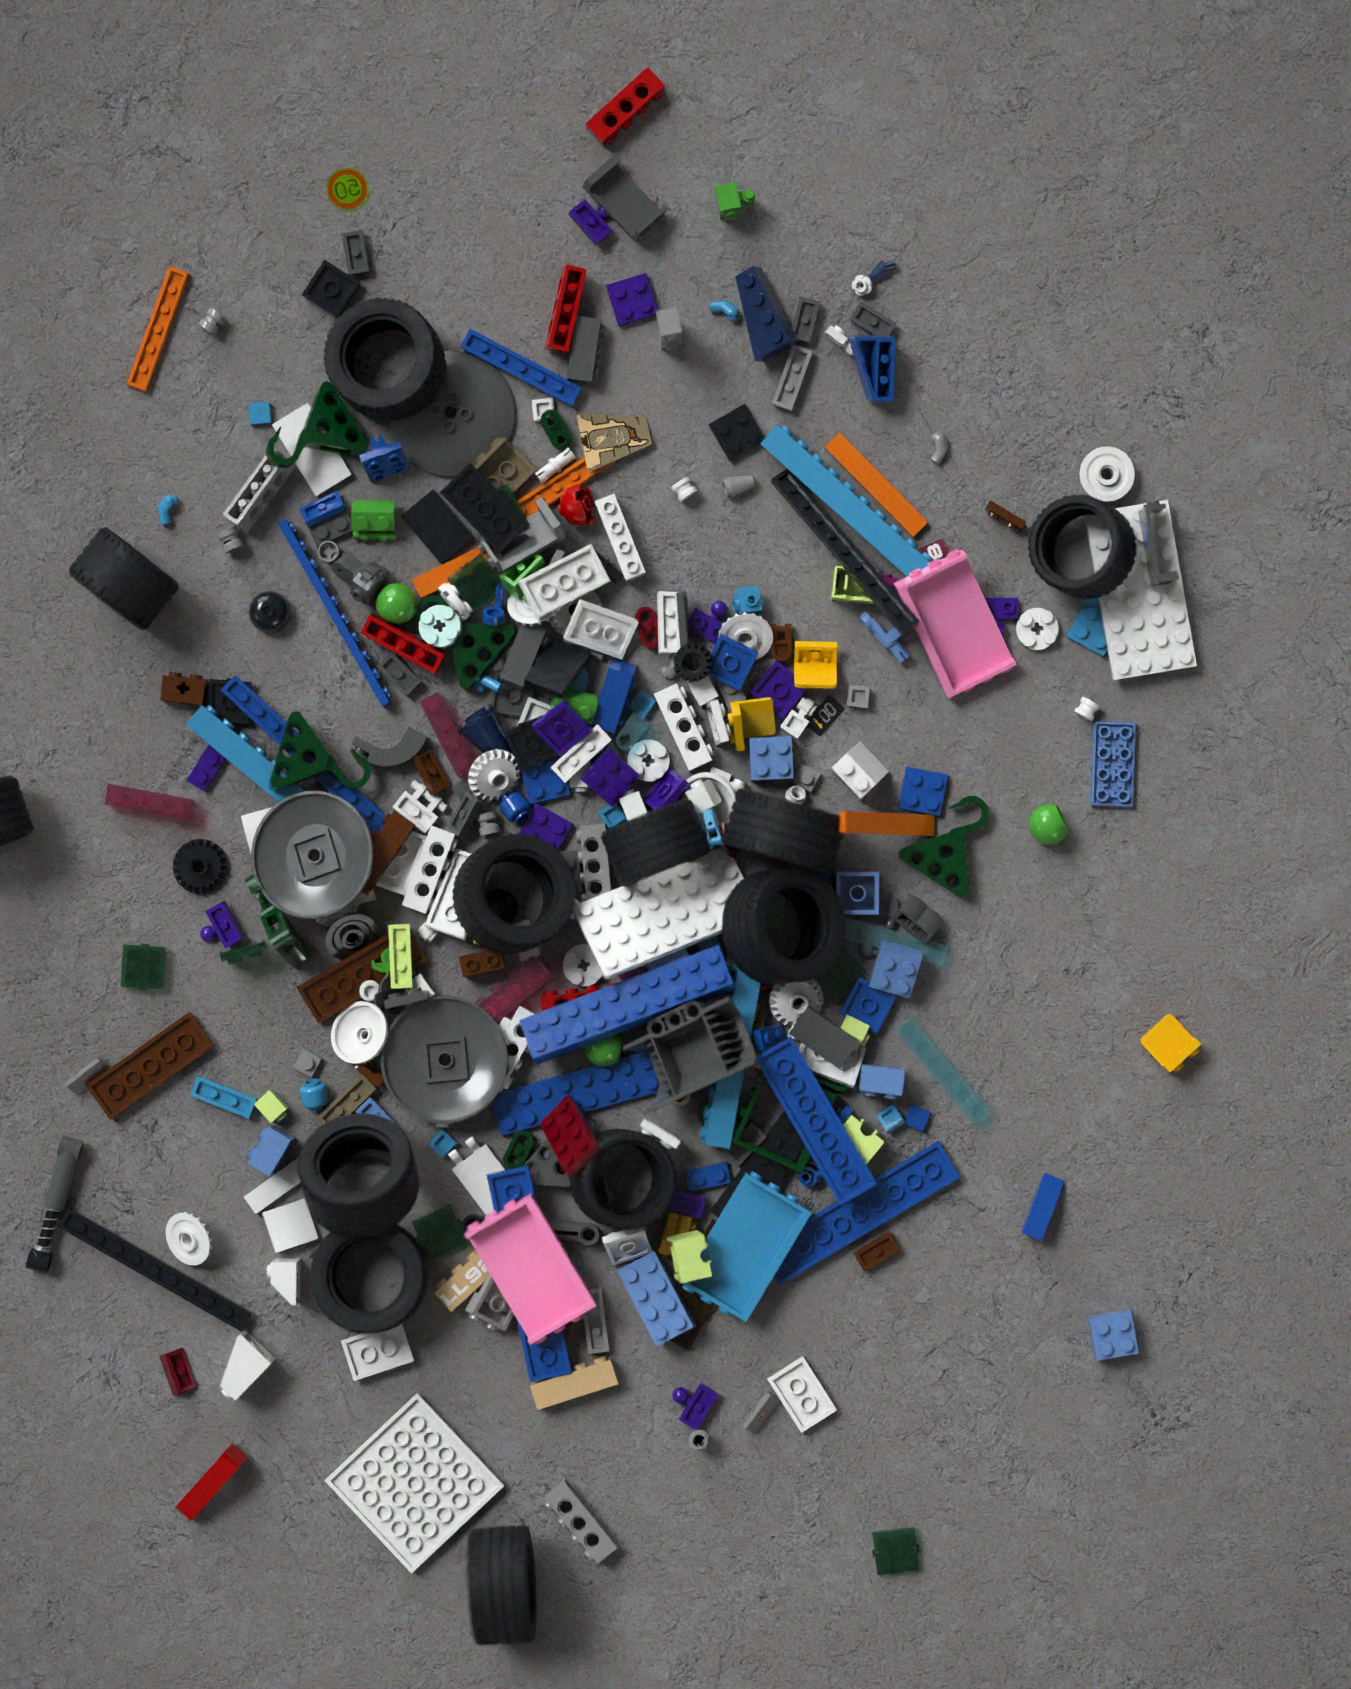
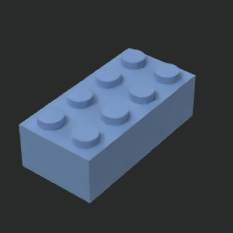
(656, 1298)

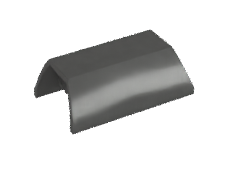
(696, 1050)

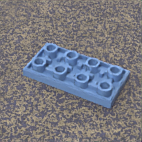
(1113, 764)

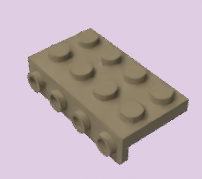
(504, 465)

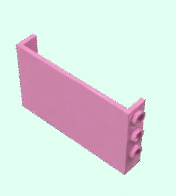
(955, 624)
(531, 1268)

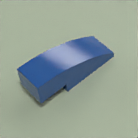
(1042, 1206)

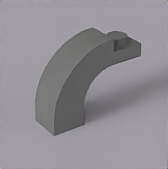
(400, 754)

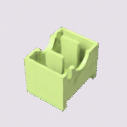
(847, 588)
(865, 1144)
(686, 1256)

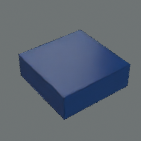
(916, 1117)

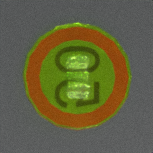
(347, 188)

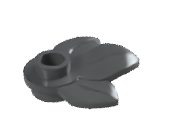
(385, 990)

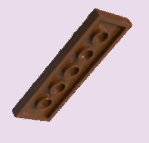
(340, 983)
(150, 1065)

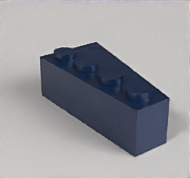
(764, 317)

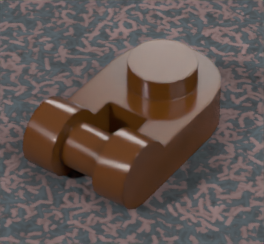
(781, 649)
(375, 1078)

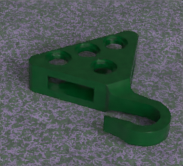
(325, 416)
(483, 637)
(323, 762)
(956, 863)
(286, 933)

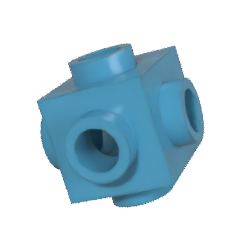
(747, 601)

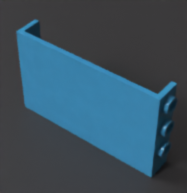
(748, 1245)

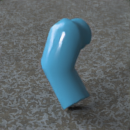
(726, 307)
(164, 508)
(487, 682)

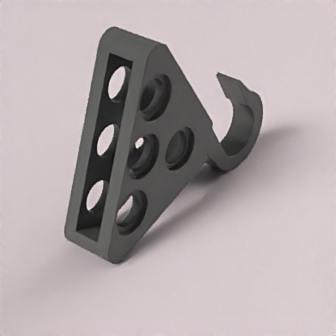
(549, 1175)

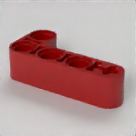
(211, 1482)

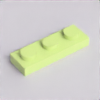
(400, 956)

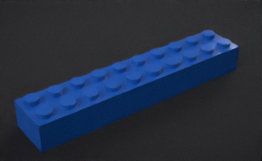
(626, 1004)

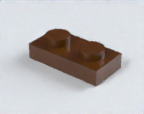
(997, 512)
(431, 772)
(876, 1251)

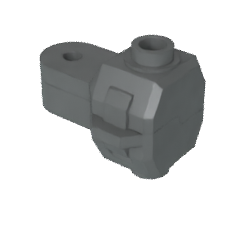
(364, 578)

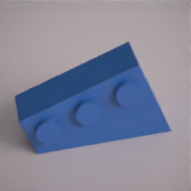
(875, 364)
(615, 695)

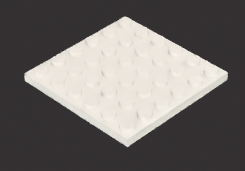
(414, 1482)

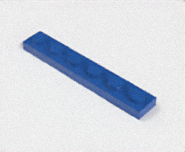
(521, 367)

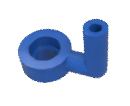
(495, 615)
(814, 1176)

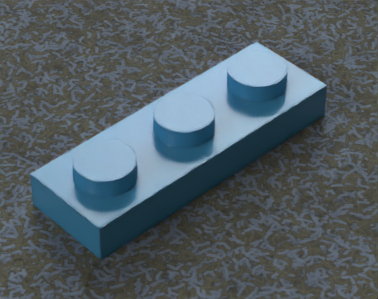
(223, 1097)

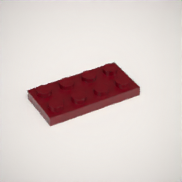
(569, 1136)

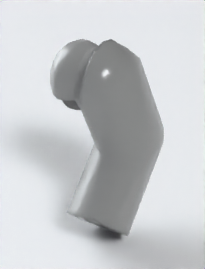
(941, 447)
(669, 672)

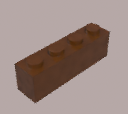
(387, 845)

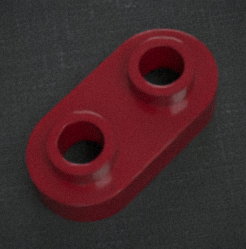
(648, 627)

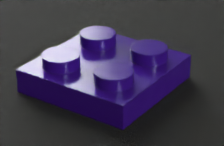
(632, 299)
(779, 686)
(562, 727)
(609, 776)
(666, 790)
(546, 825)

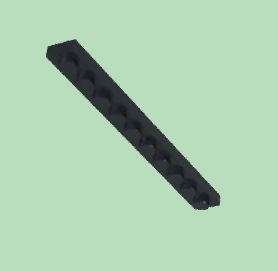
(845, 551)
(155, 1269)

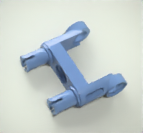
(888, 640)

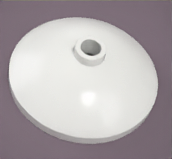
(724, 790)
(351, 1028)

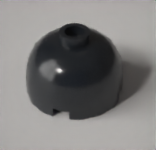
(269, 612)

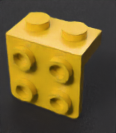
(815, 664)
(751, 720)
(1170, 1043)

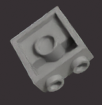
(490, 1306)

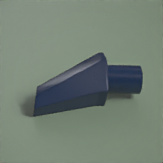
(881, 270)

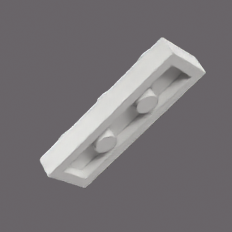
(667, 623)
(581, 754)

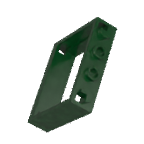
(745, 1114)

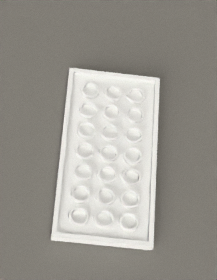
(1143, 624)
(658, 913)

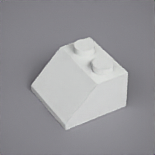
(286, 1277)

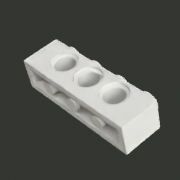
(620, 537)
(677, 694)
(413, 898)
(512, 1037)

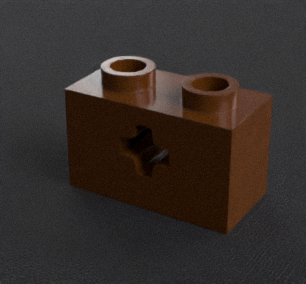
(171, 693)
(481, 962)

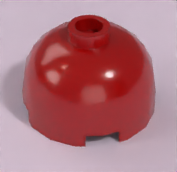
(576, 505)

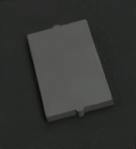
(824, 1037)

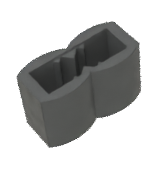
(918, 919)

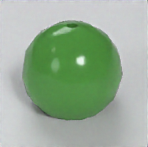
(396, 603)
(1048, 824)
(604, 1052)

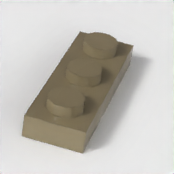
(348, 1100)

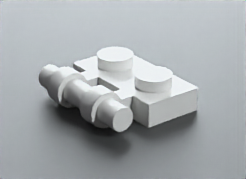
(415, 811)

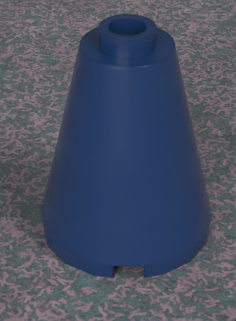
(485, 730)

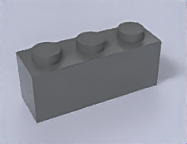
(585, 350)
(523, 655)

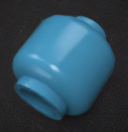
(314, 1095)

